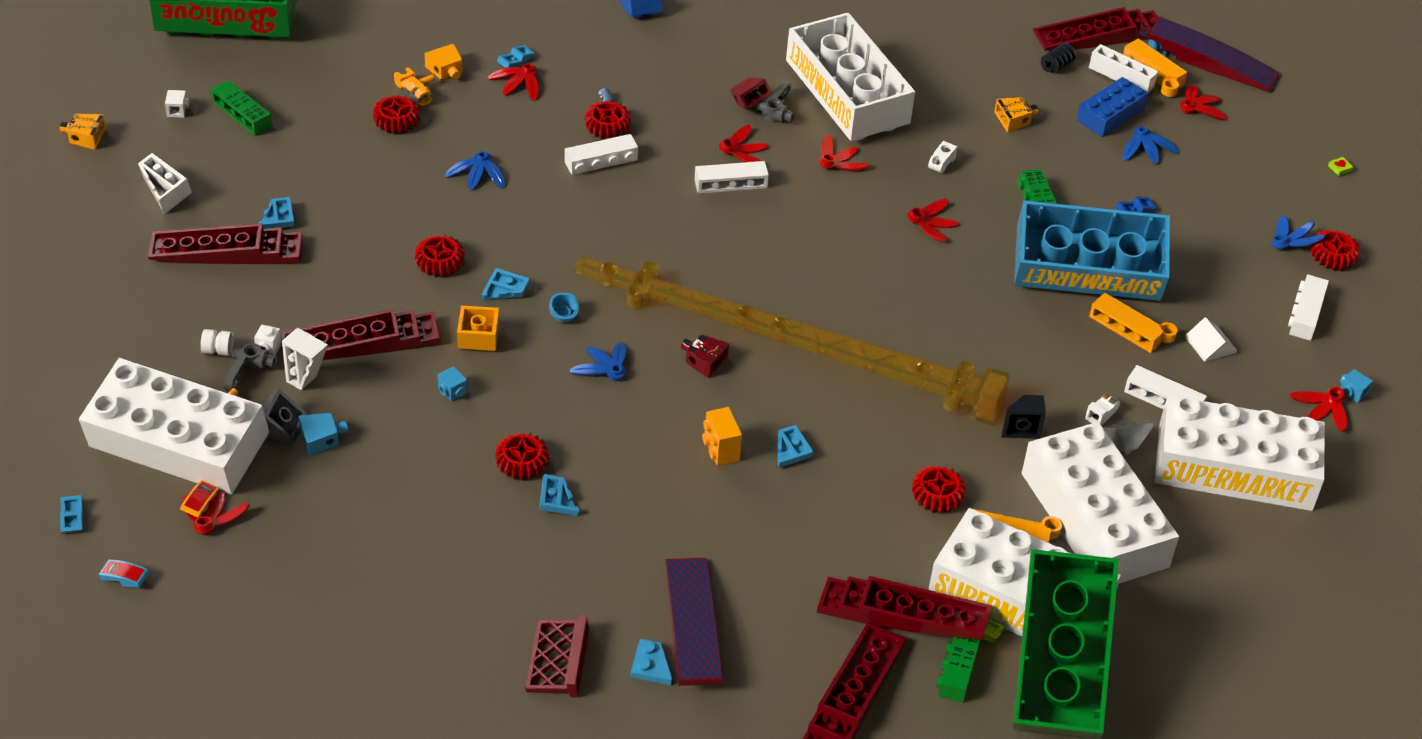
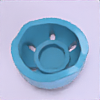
(562, 312)

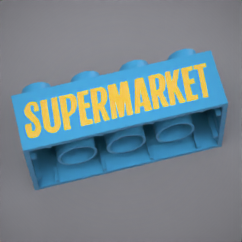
(1092, 250)

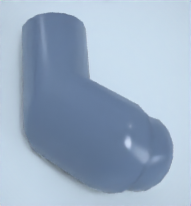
(605, 94)

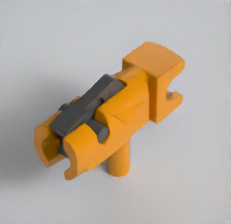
(413, 87)

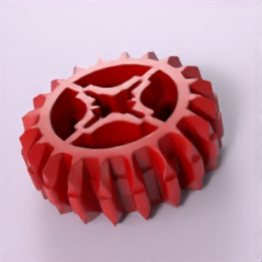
(396, 114)
(607, 119)
(1335, 250)
(439, 255)
(534, 457)
(938, 488)

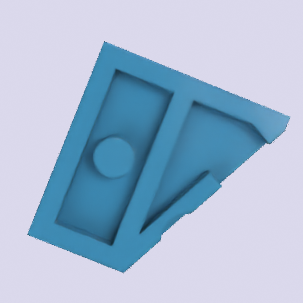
(278, 214)
(792, 446)
(651, 663)

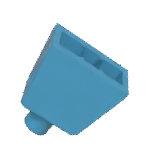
(320, 432)

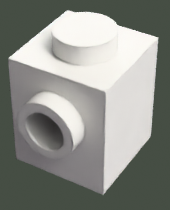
(176, 103)
(268, 339)

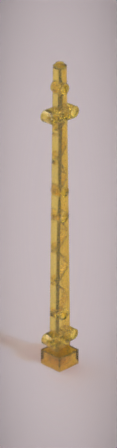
(956, 386)

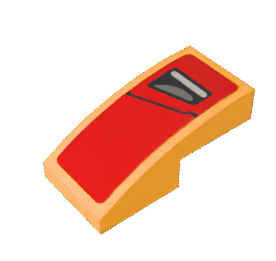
(199, 498)

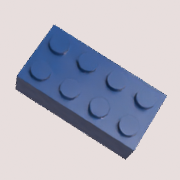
(1112, 106)

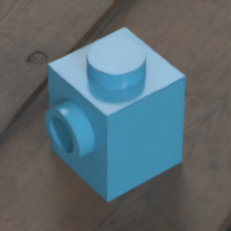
(452, 383)
(1355, 385)

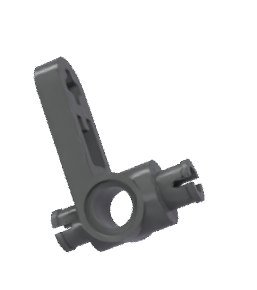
(773, 108)
(247, 358)

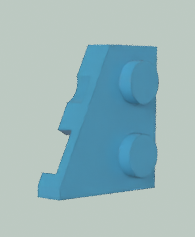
(505, 285)
(556, 496)

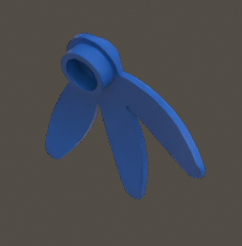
(1144, 135)
(479, 162)
(1284, 240)
(611, 367)

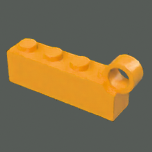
(1169, 74)
(1131, 323)
(1033, 528)

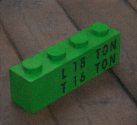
(241, 107)
(1035, 186)
(957, 668)

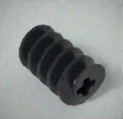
(1058, 58)

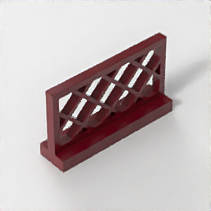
(575, 660)

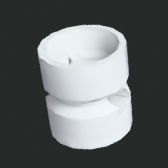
(217, 342)

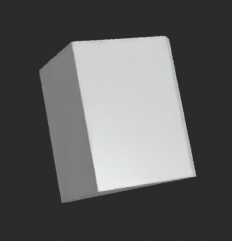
(1209, 341)

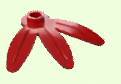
(524, 72)
(1192, 103)
(738, 150)
(828, 161)
(925, 221)
(1327, 403)
(207, 523)

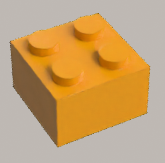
(478, 328)
(722, 436)

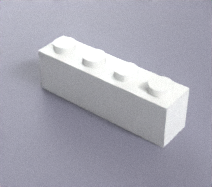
(1118, 65)
(601, 154)
(731, 177)
(1308, 307)
(1156, 388)

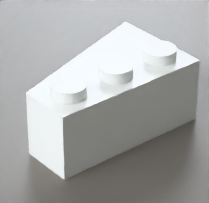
(164, 182)
(302, 357)

